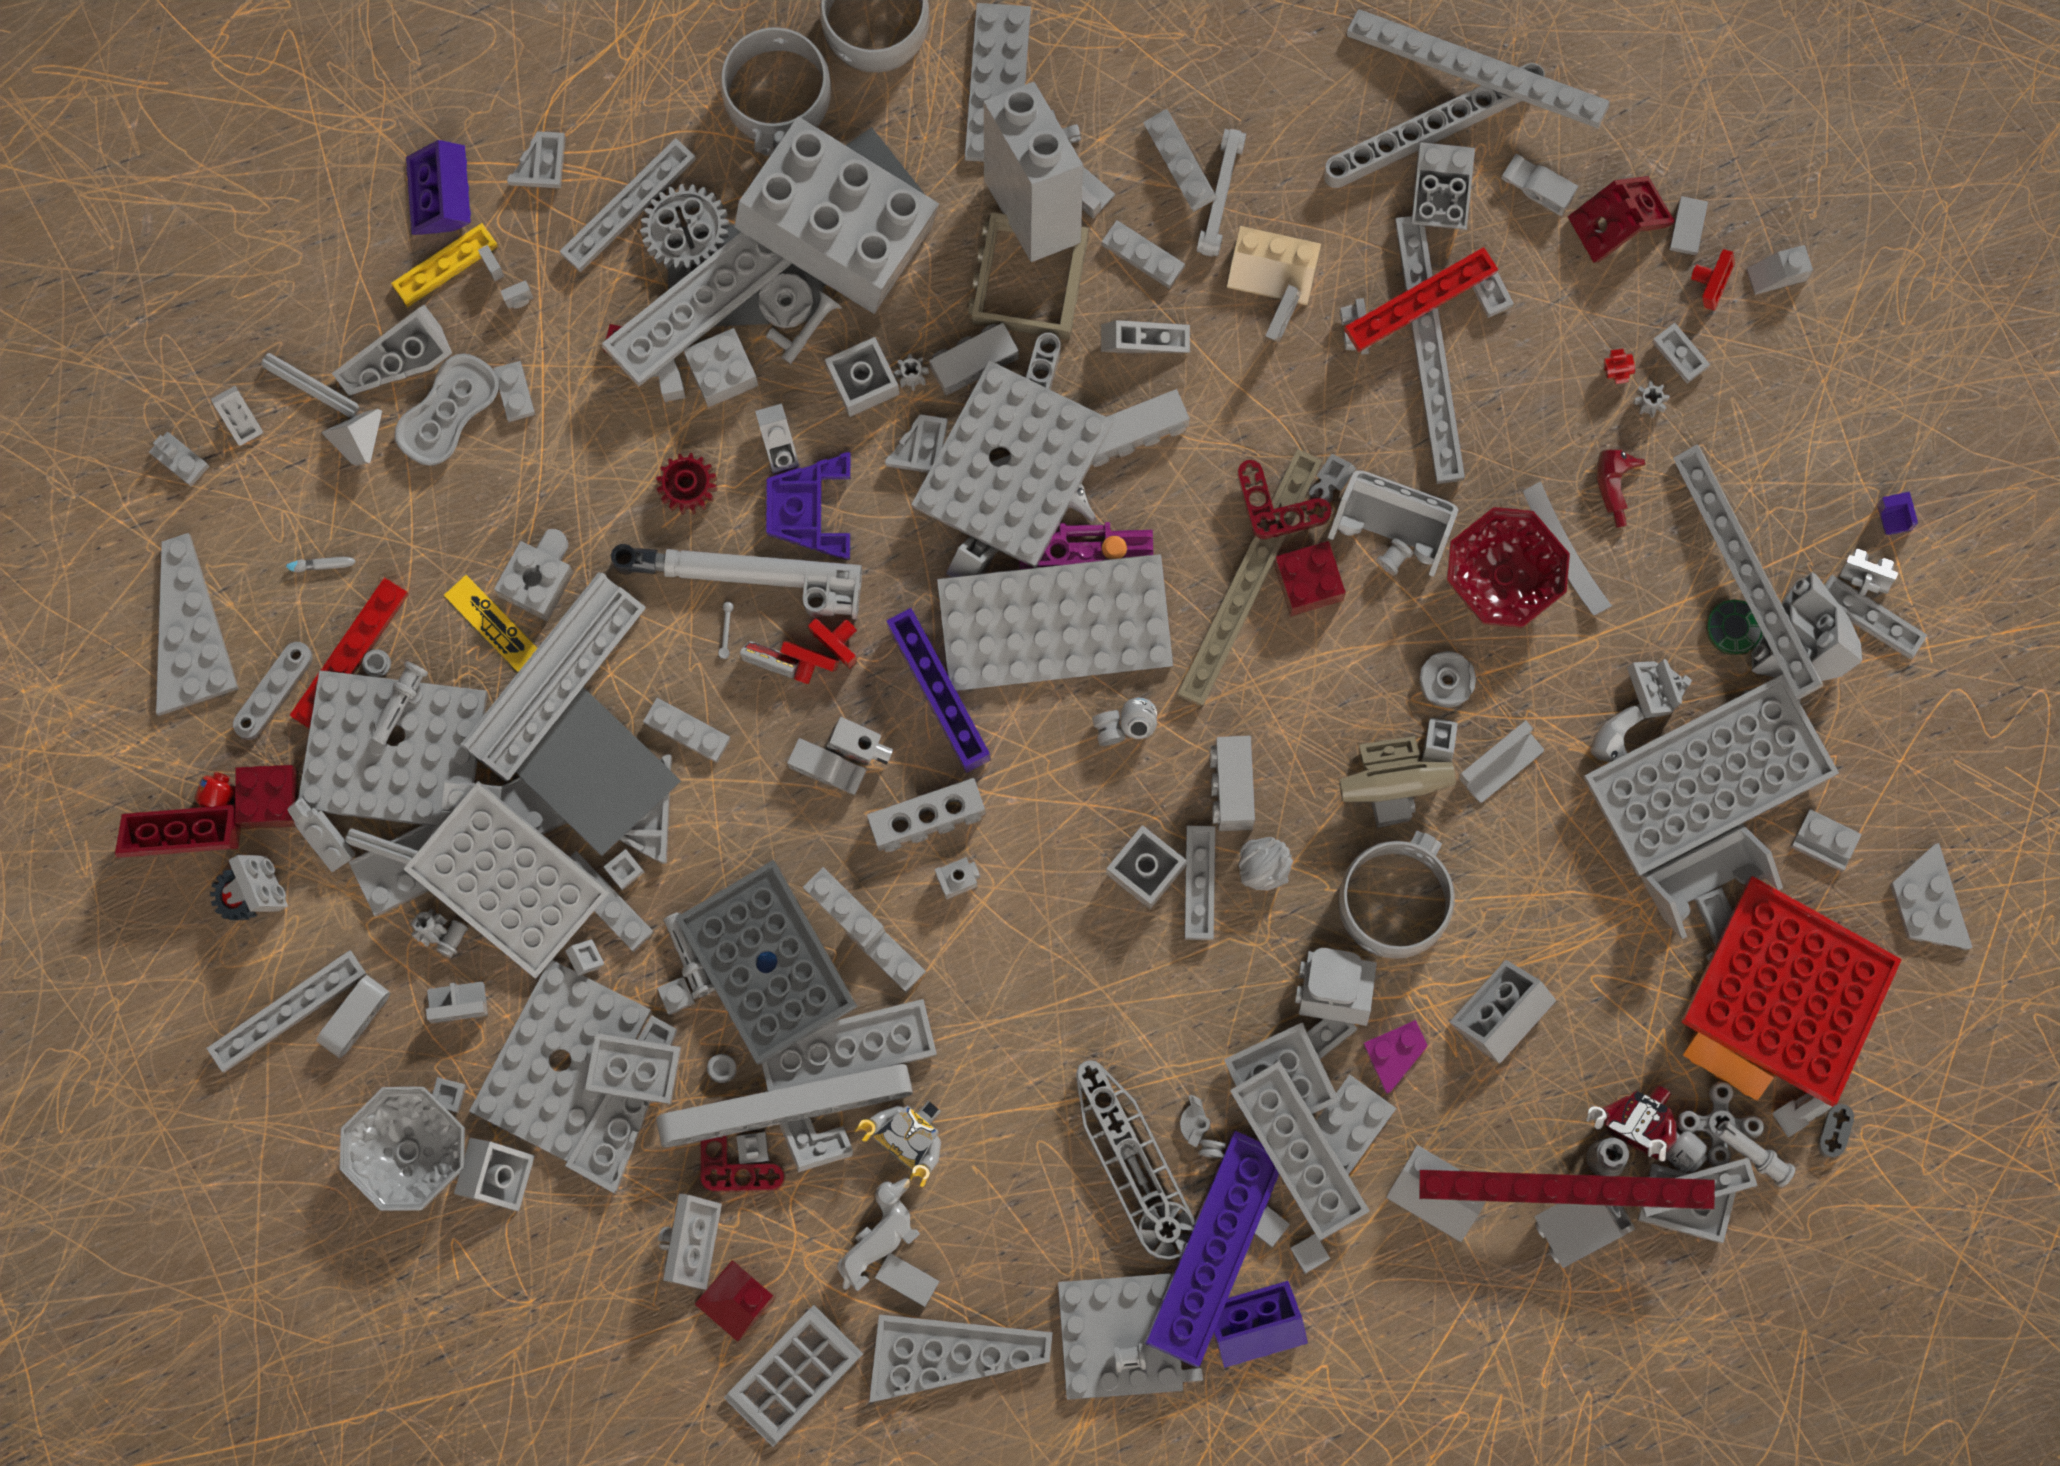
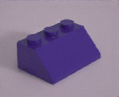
(438, 188)
(1259, 1324)

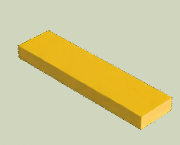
(443, 265)

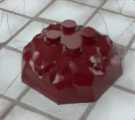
(1508, 567)

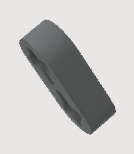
(1842, 1133)

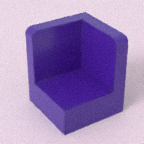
(1897, 513)

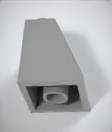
(1581, 1229)

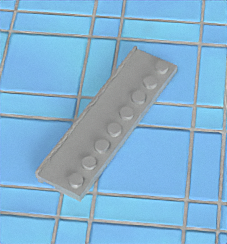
(552, 676)
(389, 885)

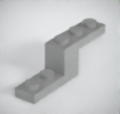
(864, 929)

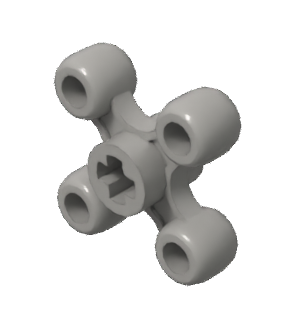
(1719, 1111)

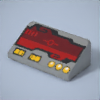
(769, 659)

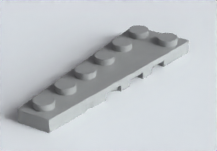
(615, 1126)

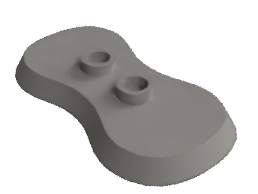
(458, 393)

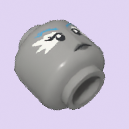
(1138, 718)

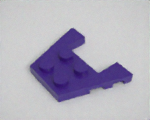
(796, 506)

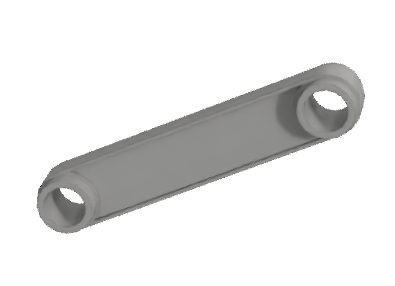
(1210, 240)

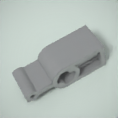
(1540, 184)
(826, 767)

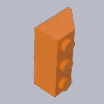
(1728, 1066)

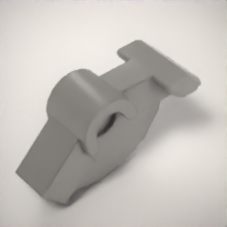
(1194, 1121)

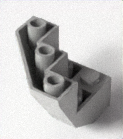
(1821, 629)

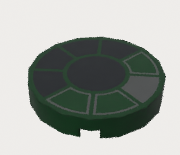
(1733, 628)

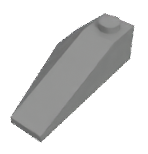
(404, 350)

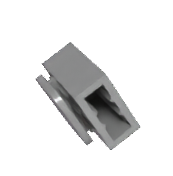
(1336, 986)

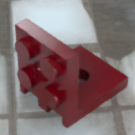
(1627, 207)

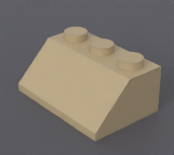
(1270, 262)

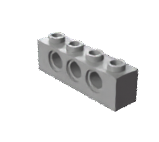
(964, 793)

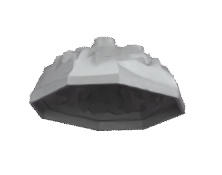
(402, 1148)

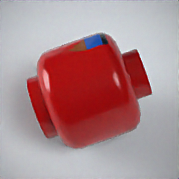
(214, 791)

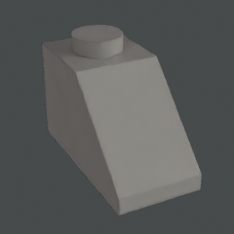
(1780, 270)
(971, 558)
(1439, 741)

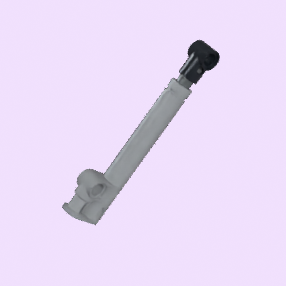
(833, 582)

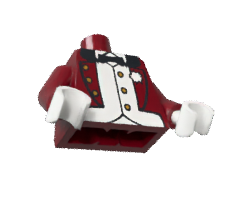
(1640, 1122)

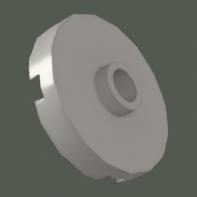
(783, 287)
(1452, 666)

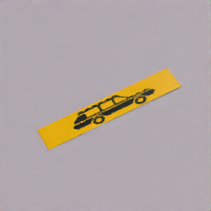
(491, 622)

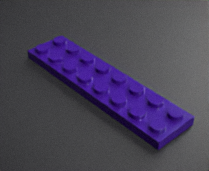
(1214, 1251)

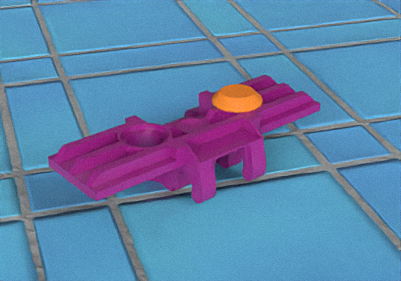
(1116, 545)

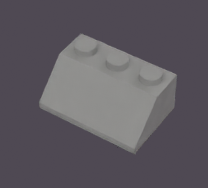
(1503, 1011)
(1446, 1215)

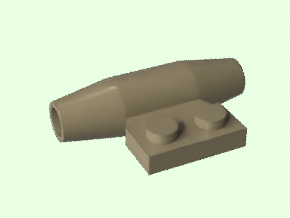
(1394, 773)

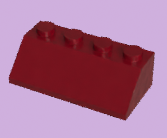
(177, 831)

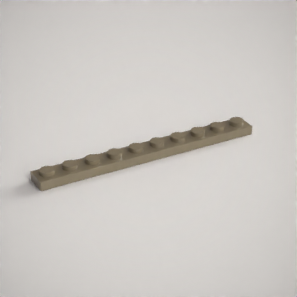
(1247, 584)

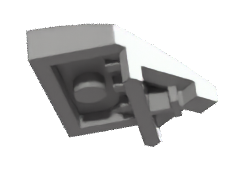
(1657, 687)

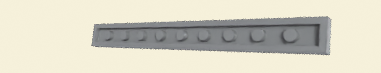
(1478, 68)
(1431, 358)
(1748, 572)

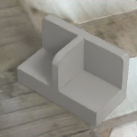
(456, 1002)

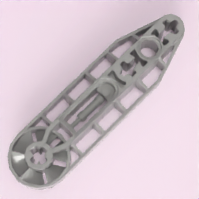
(1125, 1146)

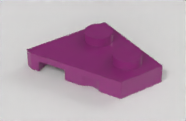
(1395, 1053)

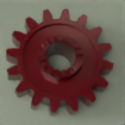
(691, 497)

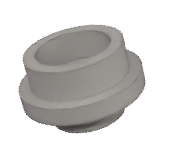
(376, 663)

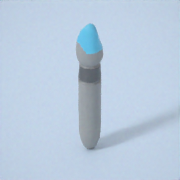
(319, 564)

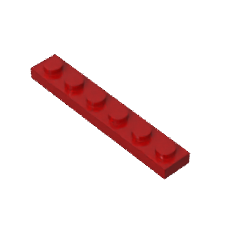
(1421, 299)
(356, 642)

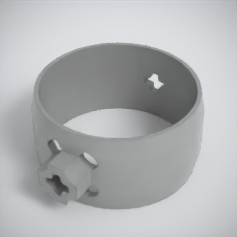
(881, 59)
(769, 135)
(1422, 848)

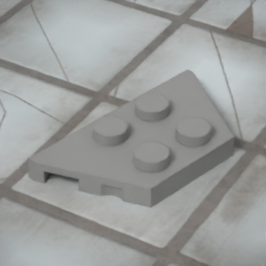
(651, 832)
(1930, 903)

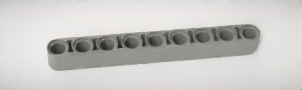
(1419, 127)
(792, 1102)

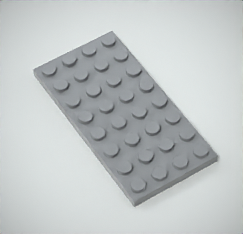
(1055, 622)
(1710, 775)

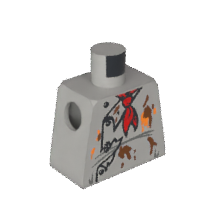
(845, 741)

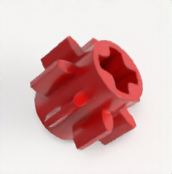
(1619, 366)

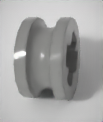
(1211, 1149)

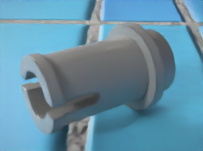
(451, 939)

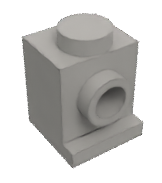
(1393, 811)
(953, 887)

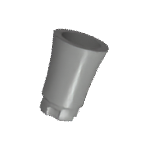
(1598, 1159)

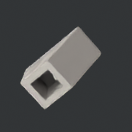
(777, 438)

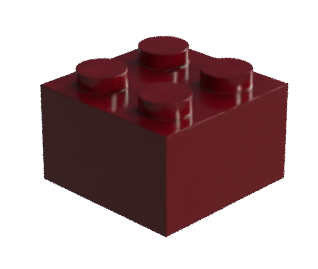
(1309, 578)
(265, 796)

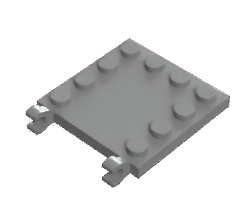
(1111, 1315)

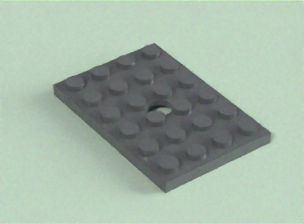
(757, 918)

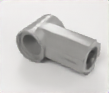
(1799, 1113)

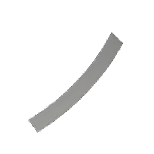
(1577, 574)

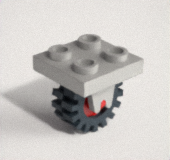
(248, 889)

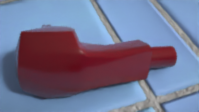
(1609, 471)

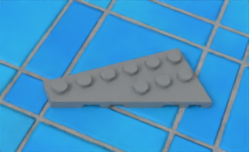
(190, 642)
(933, 1354)

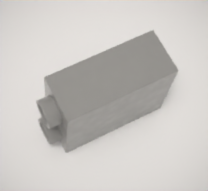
(1032, 171)

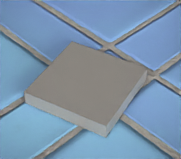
(1283, 313)

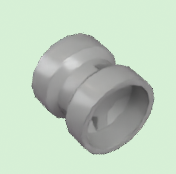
(1108, 728)

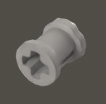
(1394, 556)
(1130, 1358)

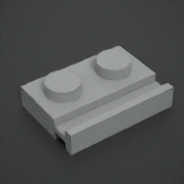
(1826, 840)

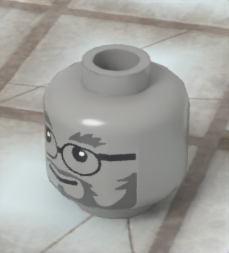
(1687, 1152)

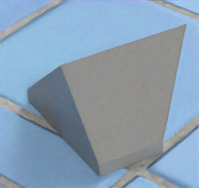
(356, 436)

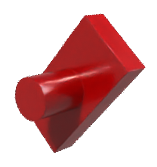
(1714, 278)
(835, 641)
(808, 661)

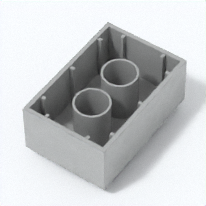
(835, 215)

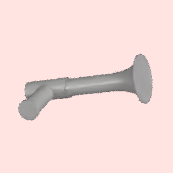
(794, 347)

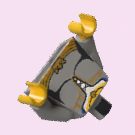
(907, 1137)

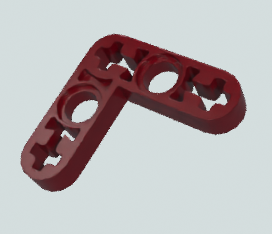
(1268, 513)
(720, 1165)

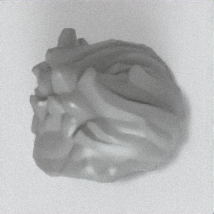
(1264, 864)

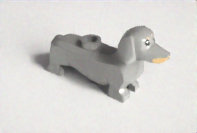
(882, 1238)

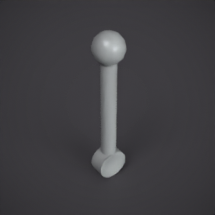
(724, 652)

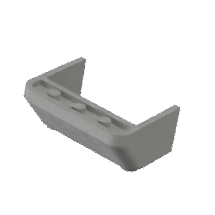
(1396, 513)
(1706, 867)

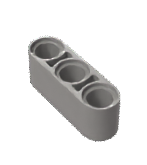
(1044, 361)
(353, 1016)

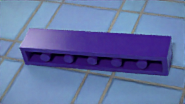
(938, 690)

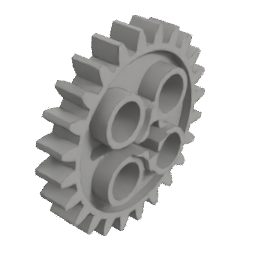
(661, 236)

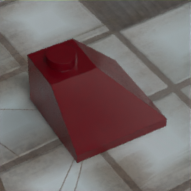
(735, 1301)

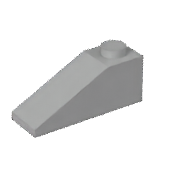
(1144, 337)

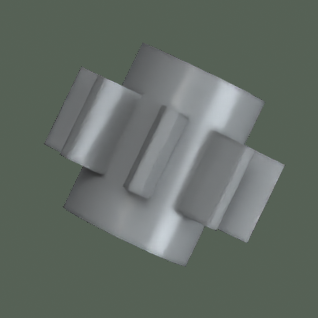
(911, 364)
(1656, 394)
(429, 927)

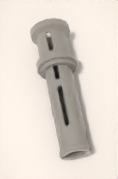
(403, 691)
(692, 968)
(1764, 1160)

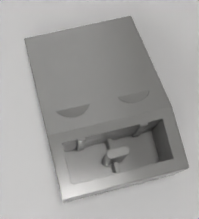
(1442, 185)

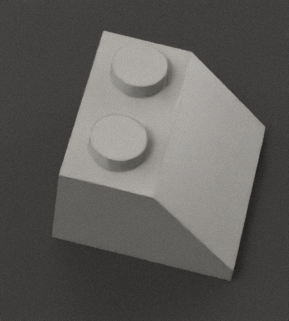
(494, 1174)

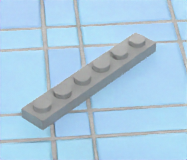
(627, 205)
(286, 1011)

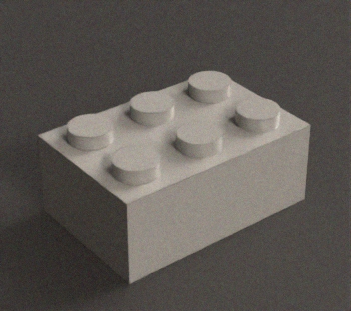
(1232, 783)

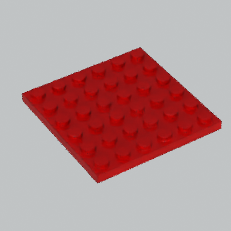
(1791, 991)

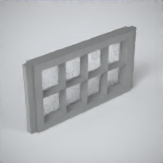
(793, 1376)

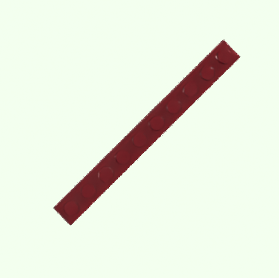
(1567, 1189)

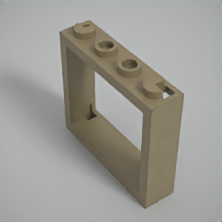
(981, 280)

